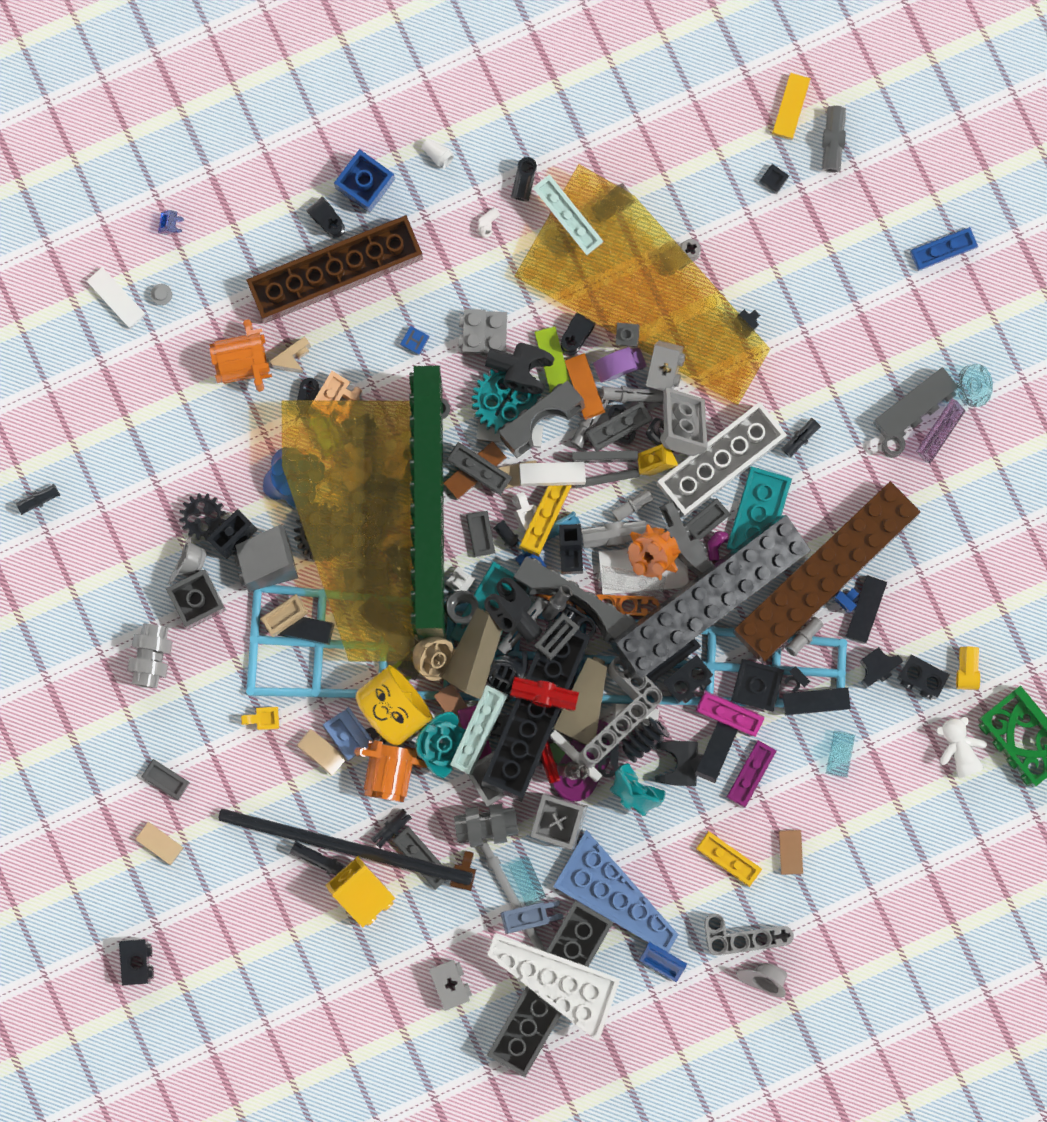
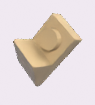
(286, 359)

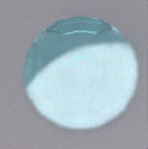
(975, 385)

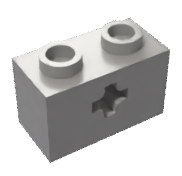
(658, 375)
(448, 997)

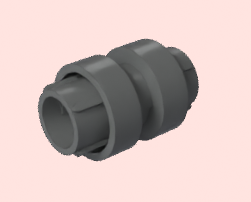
(497, 824)

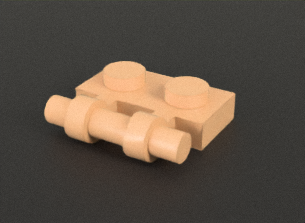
(335, 388)

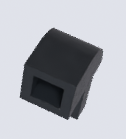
(571, 549)

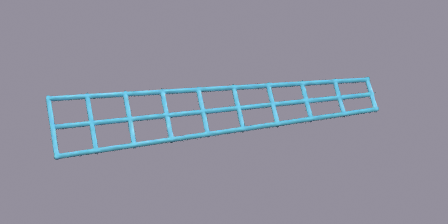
(316, 690)

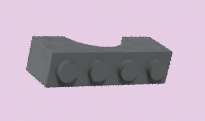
(561, 402)

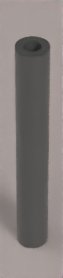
(607, 478)

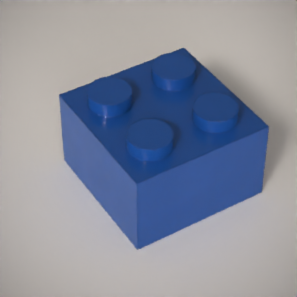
(364, 181)

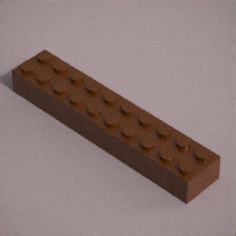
(826, 572)

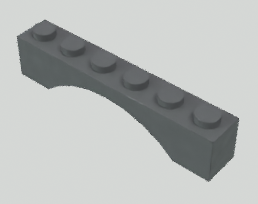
(539, 580)

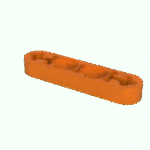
(617, 601)

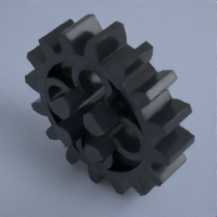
(191, 509)

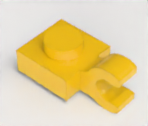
(265, 718)

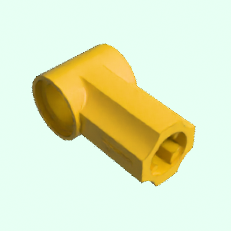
(968, 675)

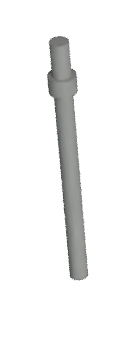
(493, 863)

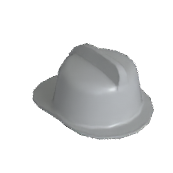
(190, 562)
(765, 978)

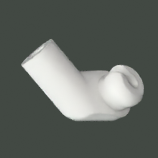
(485, 222)

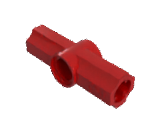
(544, 694)

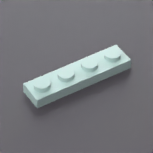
(568, 215)
(479, 730)

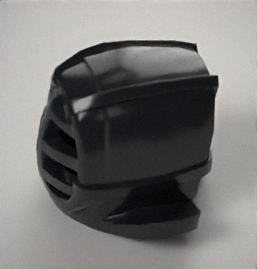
(504, 670)

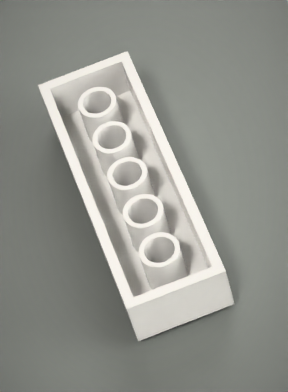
(724, 459)

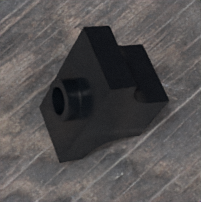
(878, 666)

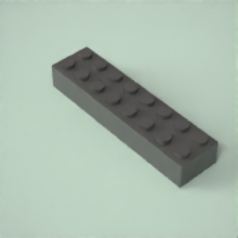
(532, 1016)

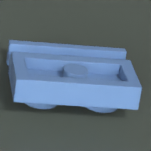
(347, 733)

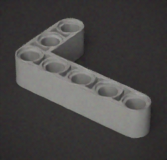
(626, 718)

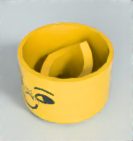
(393, 706)

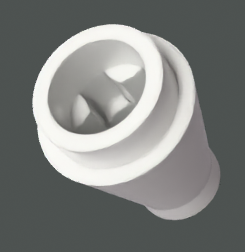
(439, 154)

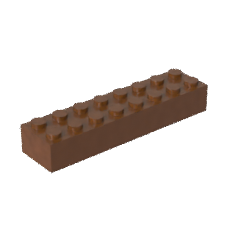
(335, 269)

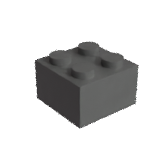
(196, 599)

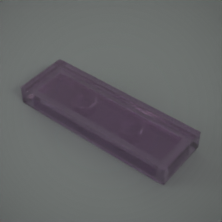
(940, 431)

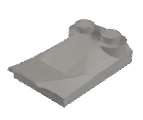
(684, 423)

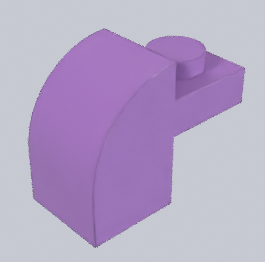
(619, 363)

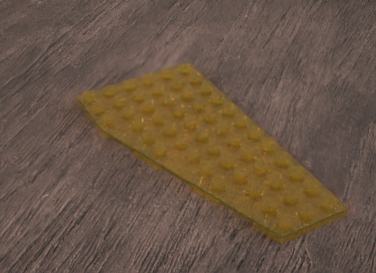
(643, 281)
(354, 501)

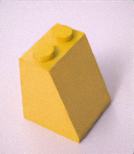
(360, 892)

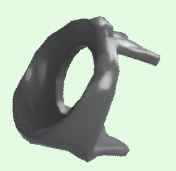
(458, 598)

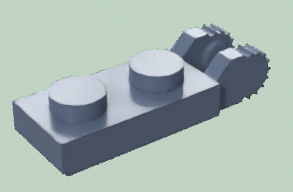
(529, 917)

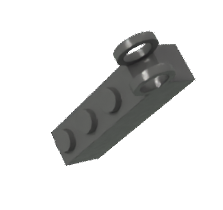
(913, 407)

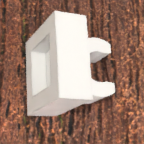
(460, 580)

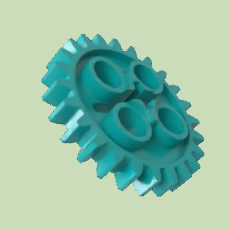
(490, 391)

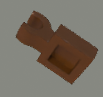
(466, 864)

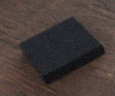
(757, 685)

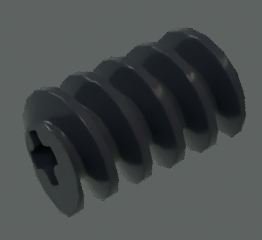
(644, 739)

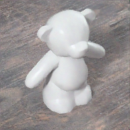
(960, 747)

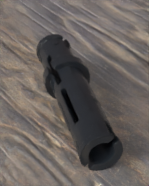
(317, 859)

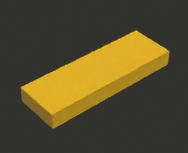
(791, 106)
(729, 859)

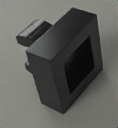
(750, 319)
(798, 677)

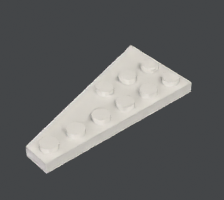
(569, 987)

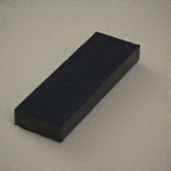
(866, 609)
(310, 630)
(816, 701)
(716, 752)

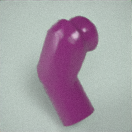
(714, 543)

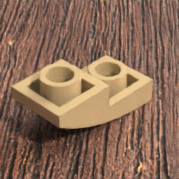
(321, 752)

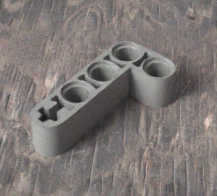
(749, 936)

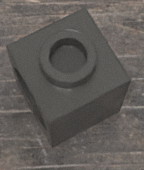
(627, 334)

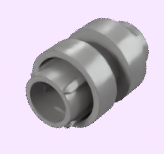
(148, 663)

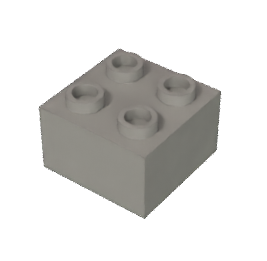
(559, 821)

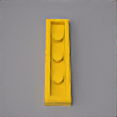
(544, 518)

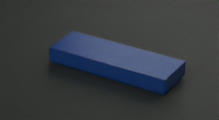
(944, 249)

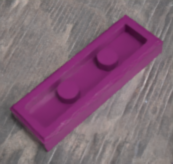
(751, 774)

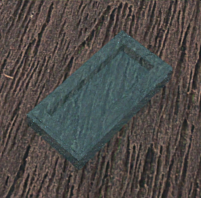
(527, 881)

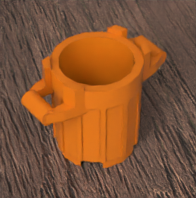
(241, 357)
(388, 770)

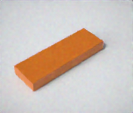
(585, 385)

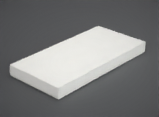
(621, 560)

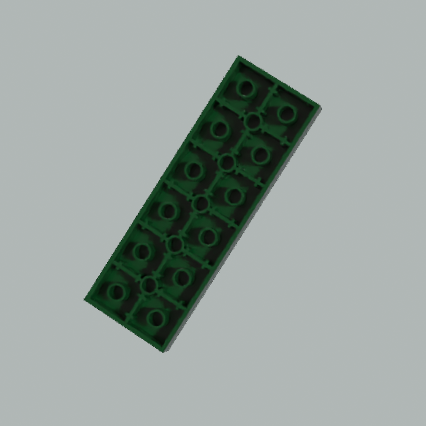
(428, 502)

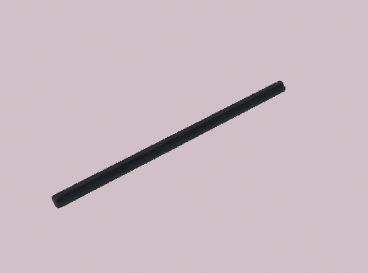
(345, 846)

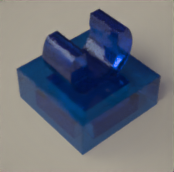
(168, 222)

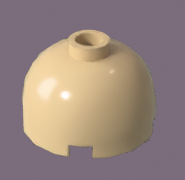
(432, 657)

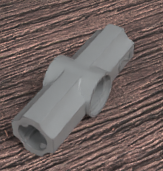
(611, 534)

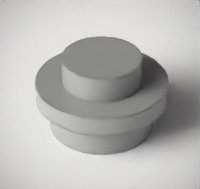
(161, 294)

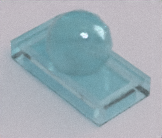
(840, 754)

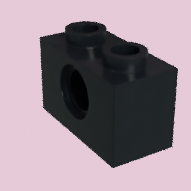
(232, 532)
(128, 951)

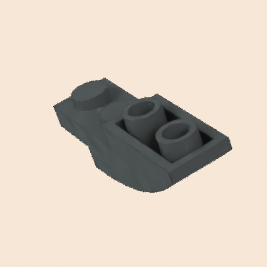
(692, 550)

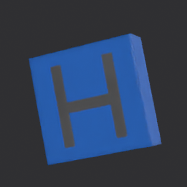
(414, 340)

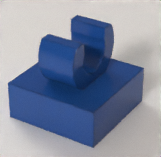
(846, 601)

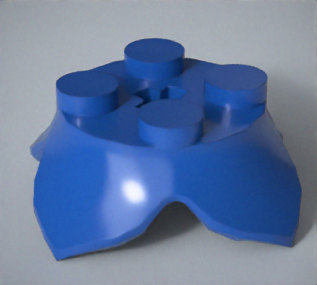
(275, 482)

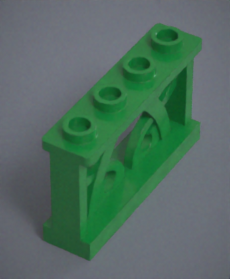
(1024, 706)

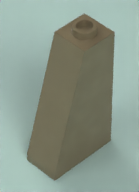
(474, 655)
(583, 722)

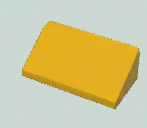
(656, 460)

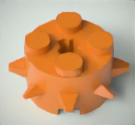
(653, 552)

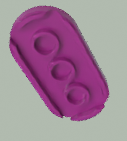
(580, 788)

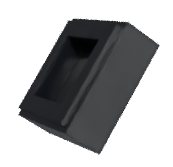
(774, 178)

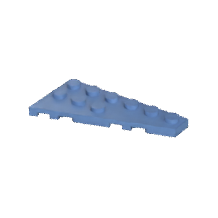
(603, 887)

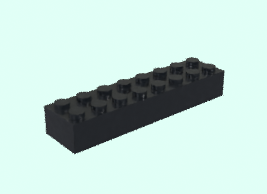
(532, 724)

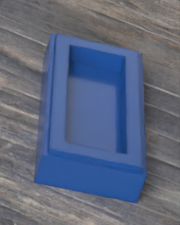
(663, 962)

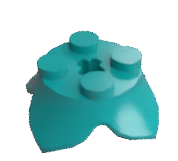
(435, 754)
(634, 793)

